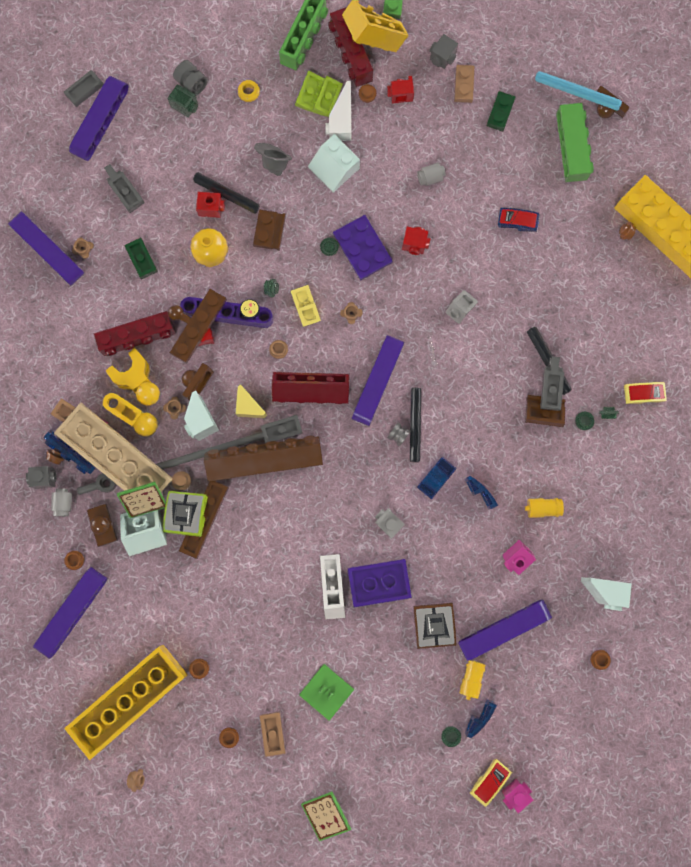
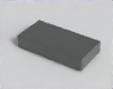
(83, 88)

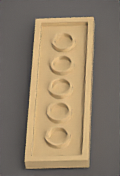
(109, 451)

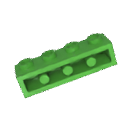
(302, 33)
(574, 142)

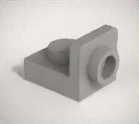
(461, 306)
(388, 522)

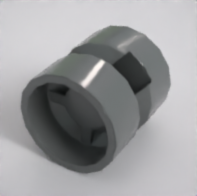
(189, 77)

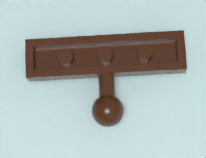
(196, 325)
(193, 544)

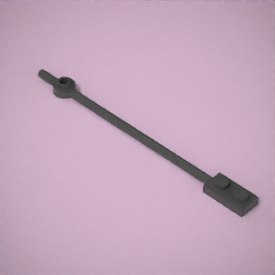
(272, 431)

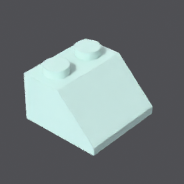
(334, 163)
(198, 418)
(142, 532)
(610, 593)

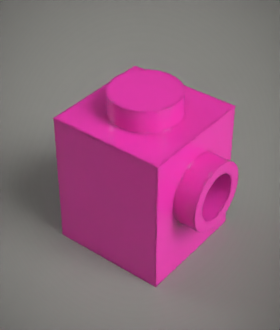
(518, 557)
(517, 795)

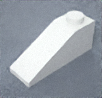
(340, 116)
(332, 587)

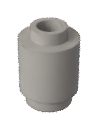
(431, 174)
(61, 502)

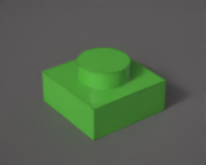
(393, 8)

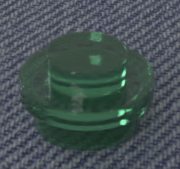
(329, 246)
(271, 287)
(609, 412)
(584, 421)
(451, 736)

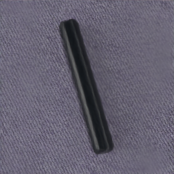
(226, 193)
(545, 353)
(415, 425)

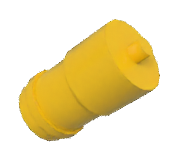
(544, 507)
(472, 679)

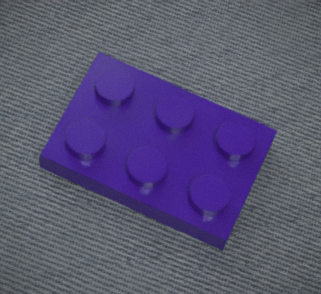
(362, 247)
(379, 583)

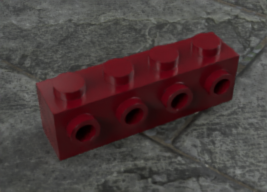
(351, 52)
(134, 334)
(310, 387)

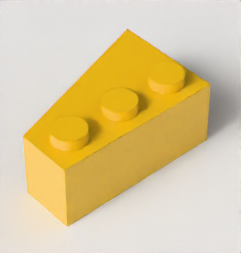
(374, 29)

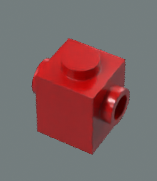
(209, 204)
(416, 240)

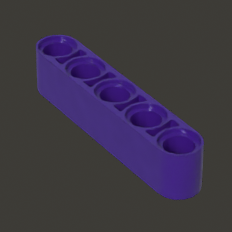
(98, 118)
(46, 248)
(234, 317)
(378, 380)
(70, 612)
(505, 629)

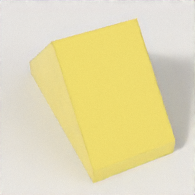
(247, 406)

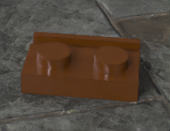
(269, 229)
(542, 416)

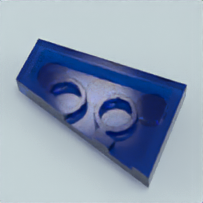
(68, 454)

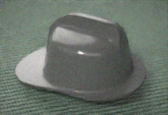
(272, 158)

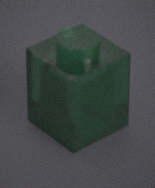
(183, 101)

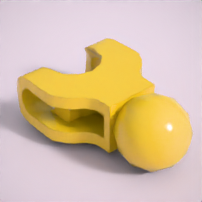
(136, 379)
(143, 423)

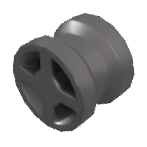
(398, 434)

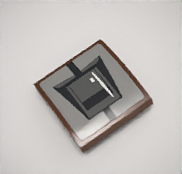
(434, 625)

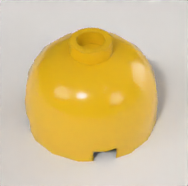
(209, 247)

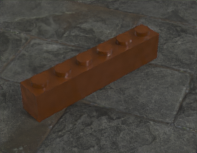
(263, 458)

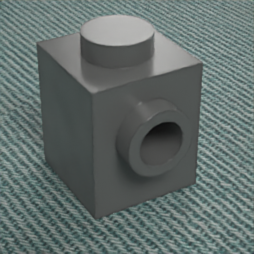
(443, 51)
(41, 477)

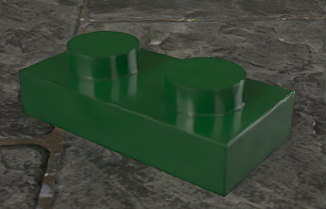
(501, 111)
(141, 258)

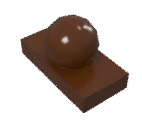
(605, 112)
(196, 380)
(102, 525)

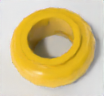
(248, 97)

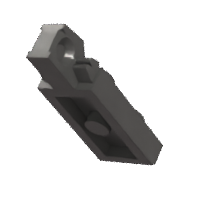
(123, 189)
(552, 386)

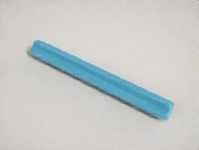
(578, 90)

